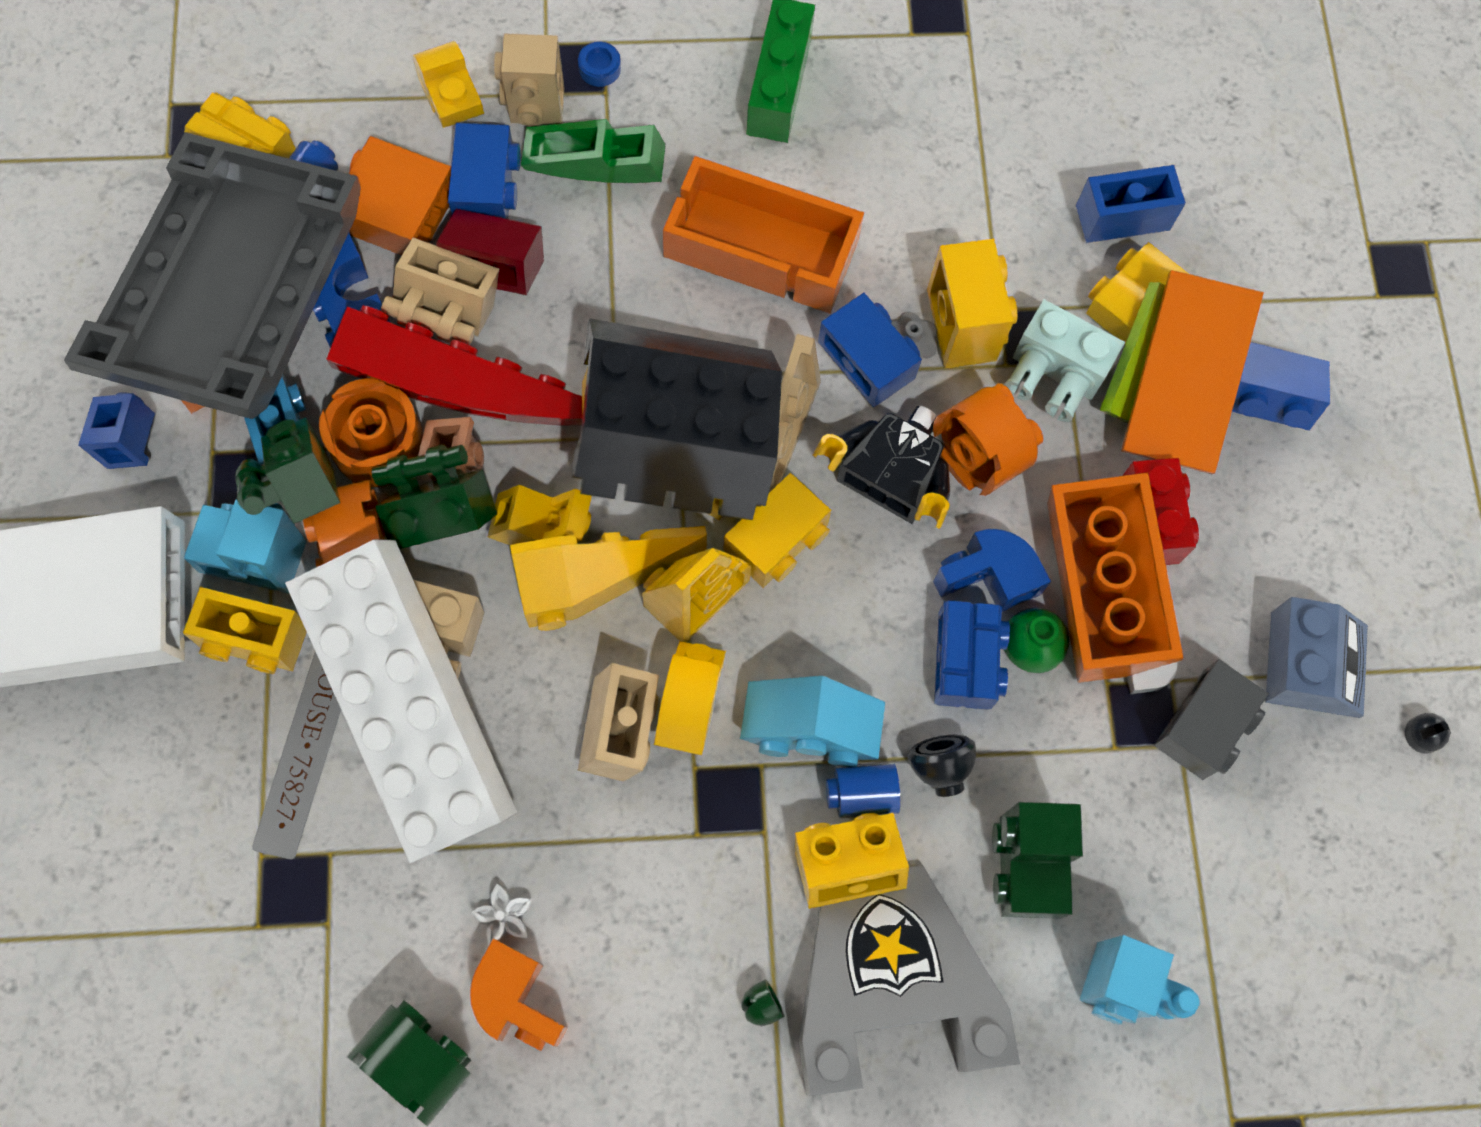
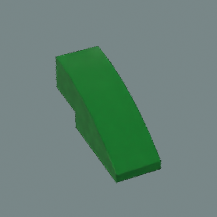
(595, 152)

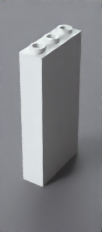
(91, 596)

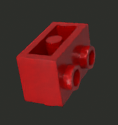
(1170, 495)

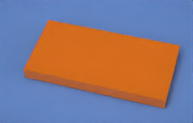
(1192, 371)

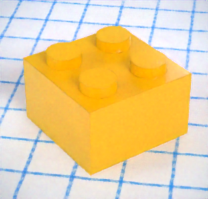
(970, 302)

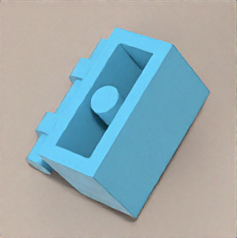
(1131, 983)

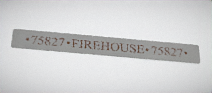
(300, 764)

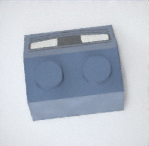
(1317, 658)

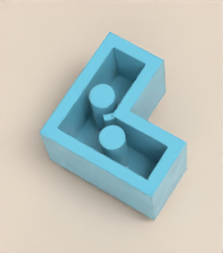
(246, 547)
(814, 719)

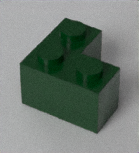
(1036, 859)

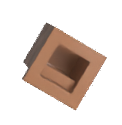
(452, 433)

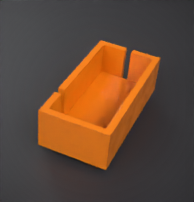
(762, 234)

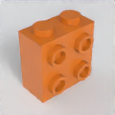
(399, 195)

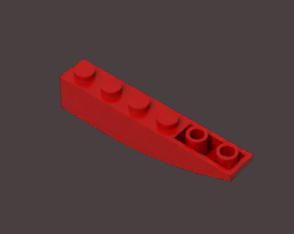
(446, 373)

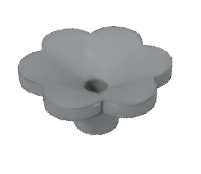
(920, 331)

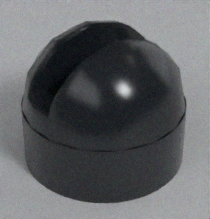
(1434, 742)

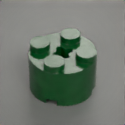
(410, 1062)

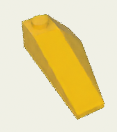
(571, 579)
(694, 590)

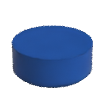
(599, 64)

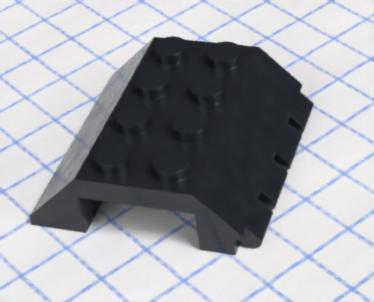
(678, 420)

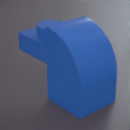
(1002, 562)

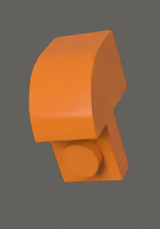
(499, 997)

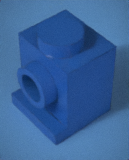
(117, 430)

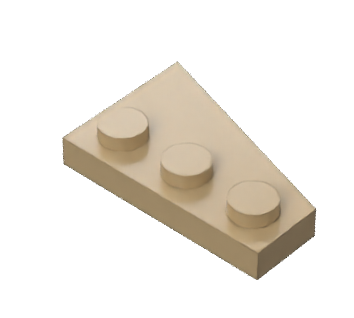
(797, 396)

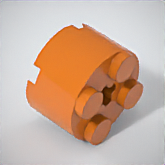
(360, 410)
(987, 439)
(345, 524)

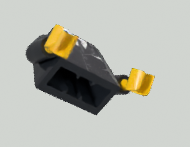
(893, 464)

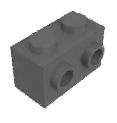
(1213, 720)

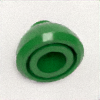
(1037, 640)

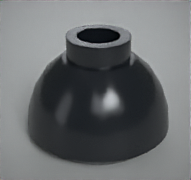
(944, 762)

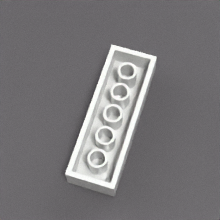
(401, 698)

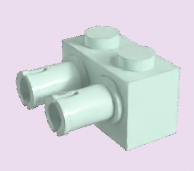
(1066, 352)

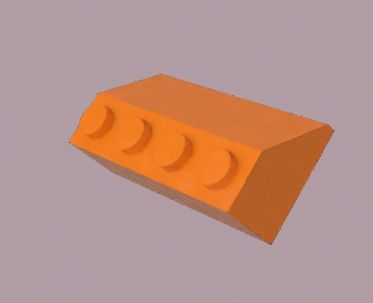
(1113, 577)

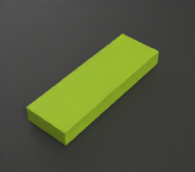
(1126, 378)

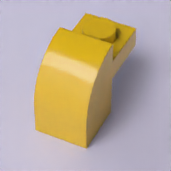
(447, 84)
(533, 516)
(689, 697)

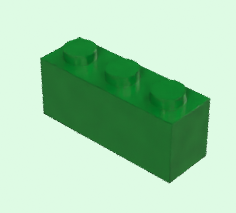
(780, 70)

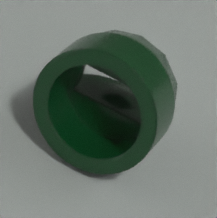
(762, 1005)

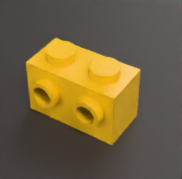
(245, 629)
(851, 859)

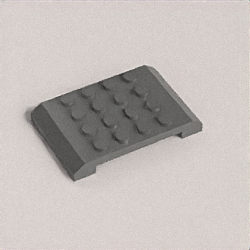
(221, 277)

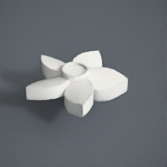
(503, 915)

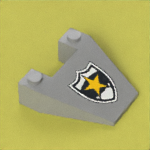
(896, 965)

